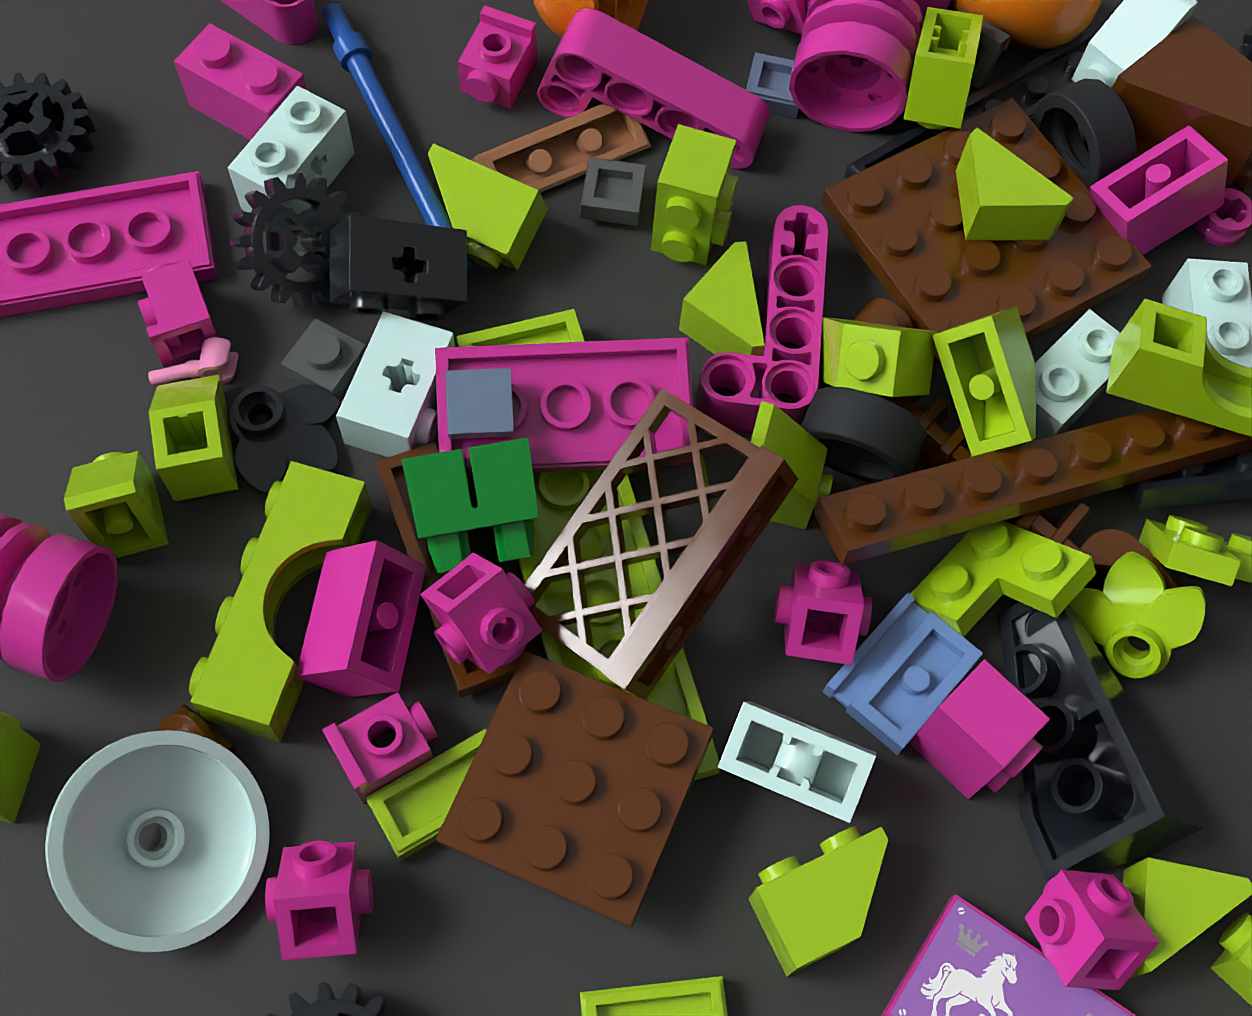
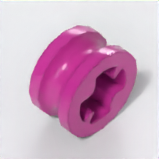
(1229, 230)

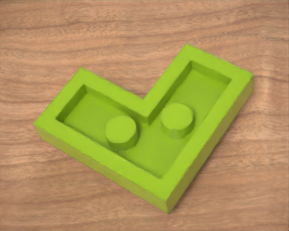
(1192, 550)
(1002, 562)

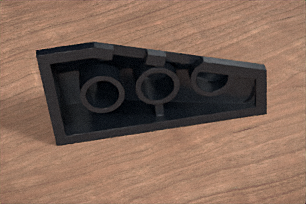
(1101, 780)

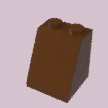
(1195, 83)

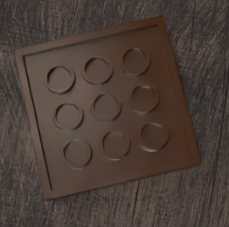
(912, 235)

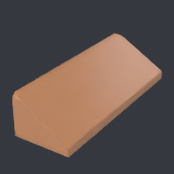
(564, 148)

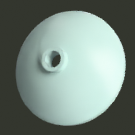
(207, 852)

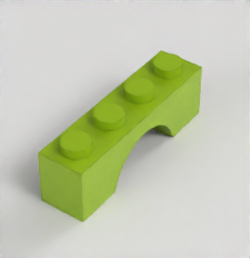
(1172, 366)
(247, 677)

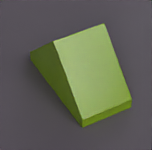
(1005, 195)
(724, 308)
(1180, 902)

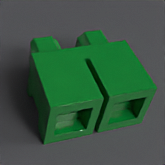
(445, 508)

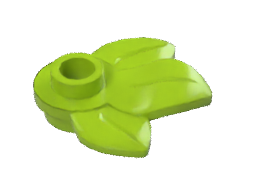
(1141, 607)

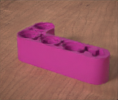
(648, 84)
(783, 320)

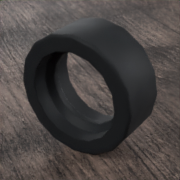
(1102, 120)
(864, 433)

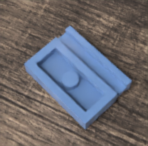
(902, 673)

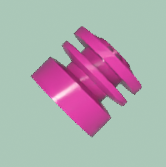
(856, 62)
(52, 599)

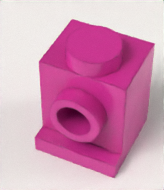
(498, 57)
(175, 312)
(375, 767)

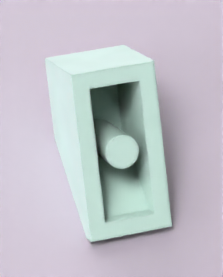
(1129, 35)

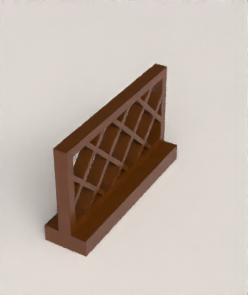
(705, 560)

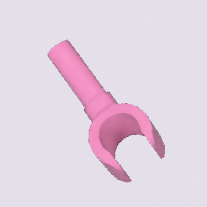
(214, 360)

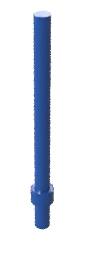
(355, 58)

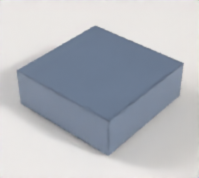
(770, 82)
(479, 403)

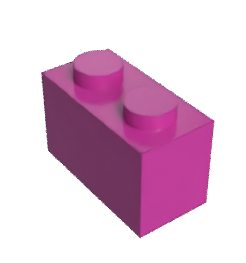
(234, 80)
(1163, 190)
(361, 620)
(981, 732)

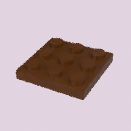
(576, 788)

